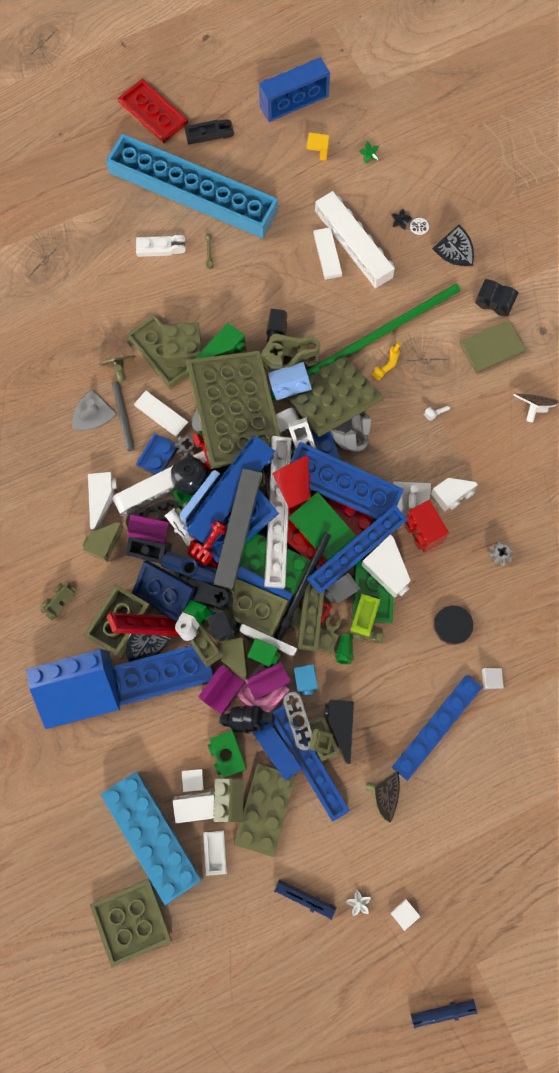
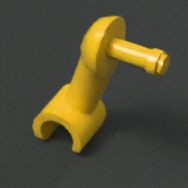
(393, 357)

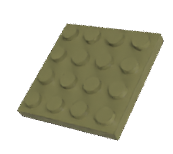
(335, 397)

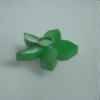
(369, 152)

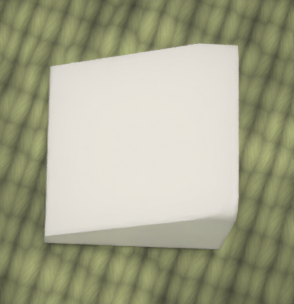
(492, 678)

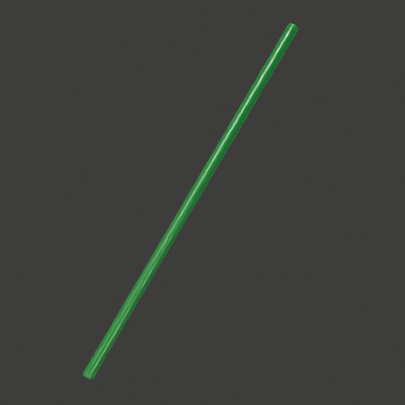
(383, 330)

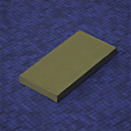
(149, 343)

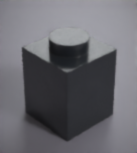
(223, 624)

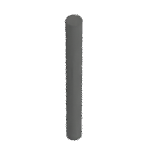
(123, 417)

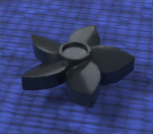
(401, 219)

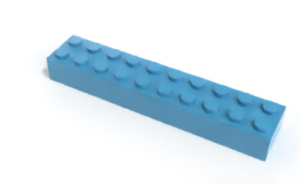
(192, 185)

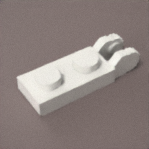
(159, 245)

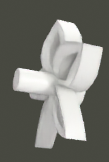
(359, 903)

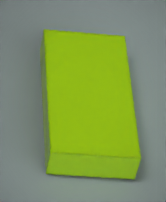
(365, 615)

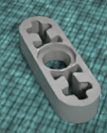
(308, 734)

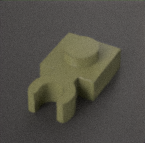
(374, 636)
(327, 638)

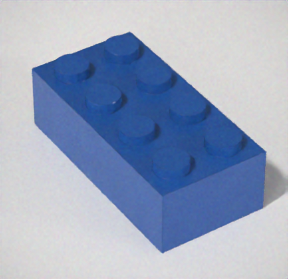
(294, 89)

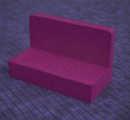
(147, 528)
(268, 681)
(221, 689)

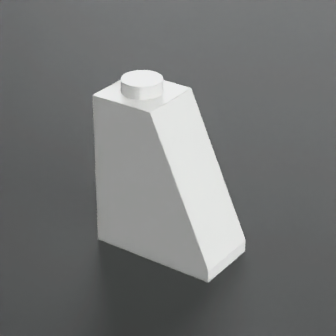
(388, 567)

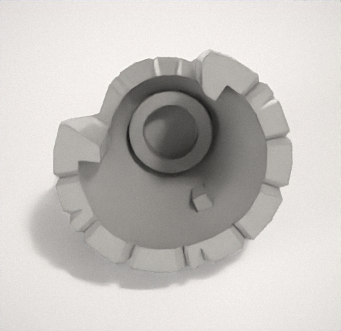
(353, 434)

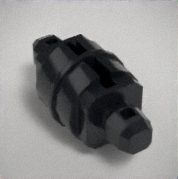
(247, 719)

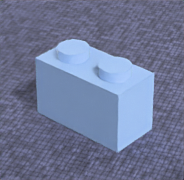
(289, 381)

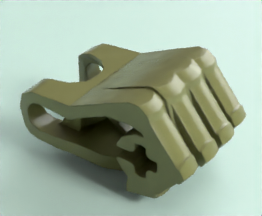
(294, 348)

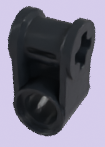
(210, 596)

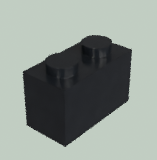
(147, 549)

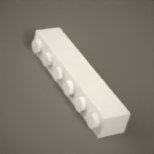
(354, 239)

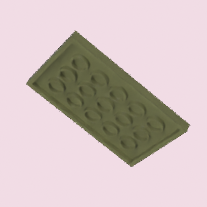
(232, 404)

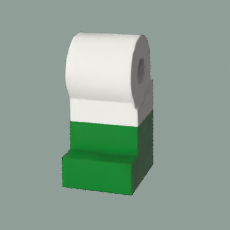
(191, 620)

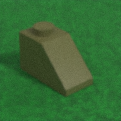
(103, 541)
(235, 657)

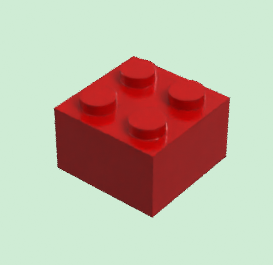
(426, 526)

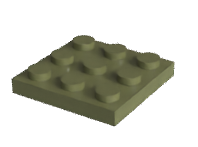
(130, 922)

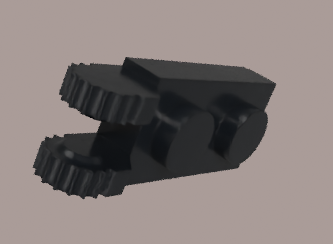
(208, 131)

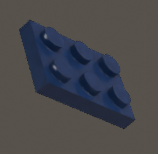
(163, 590)

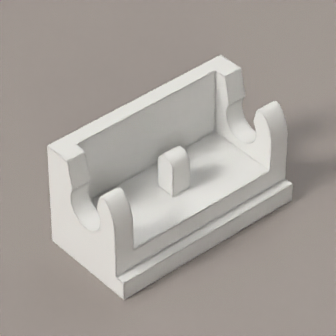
(194, 807)

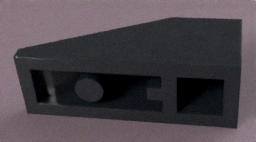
(341, 724)

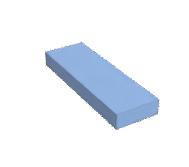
(199, 496)

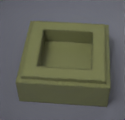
(321, 741)

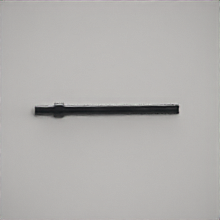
(286, 620)

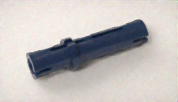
(305, 899)
(444, 1013)

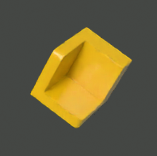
(320, 143)

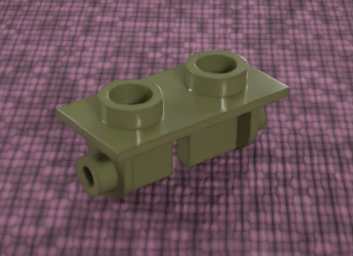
(52, 605)

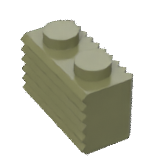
(228, 800)

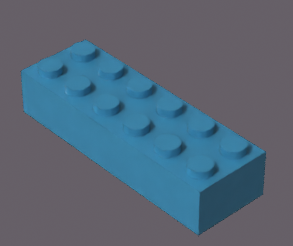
(151, 837)

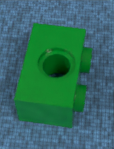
(264, 653)
(236, 763)

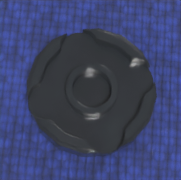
(453, 625)

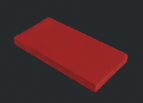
(153, 110)

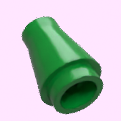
(344, 652)

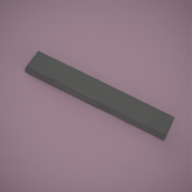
(238, 528)

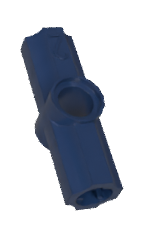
(181, 564)

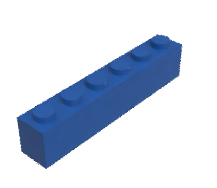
(222, 497)

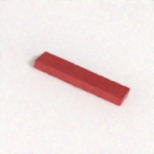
(142, 624)

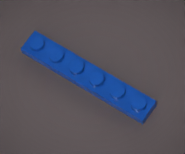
(356, 549)
(436, 727)
(311, 767)

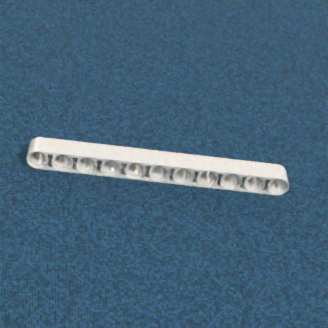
(161, 484)

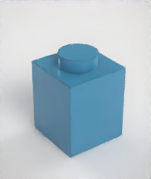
(305, 680)

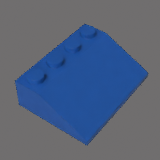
(74, 688)

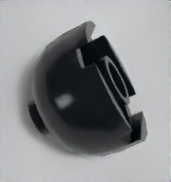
(188, 475)

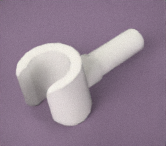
(430, 413)

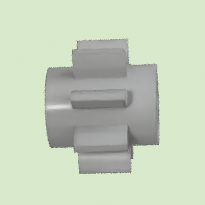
(186, 440)
(505, 556)

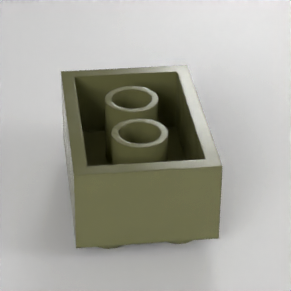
(117, 602)

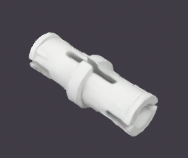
(176, 522)

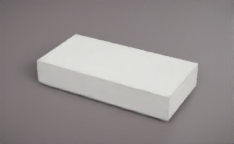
(215, 853)

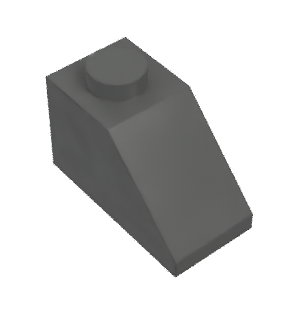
(341, 589)

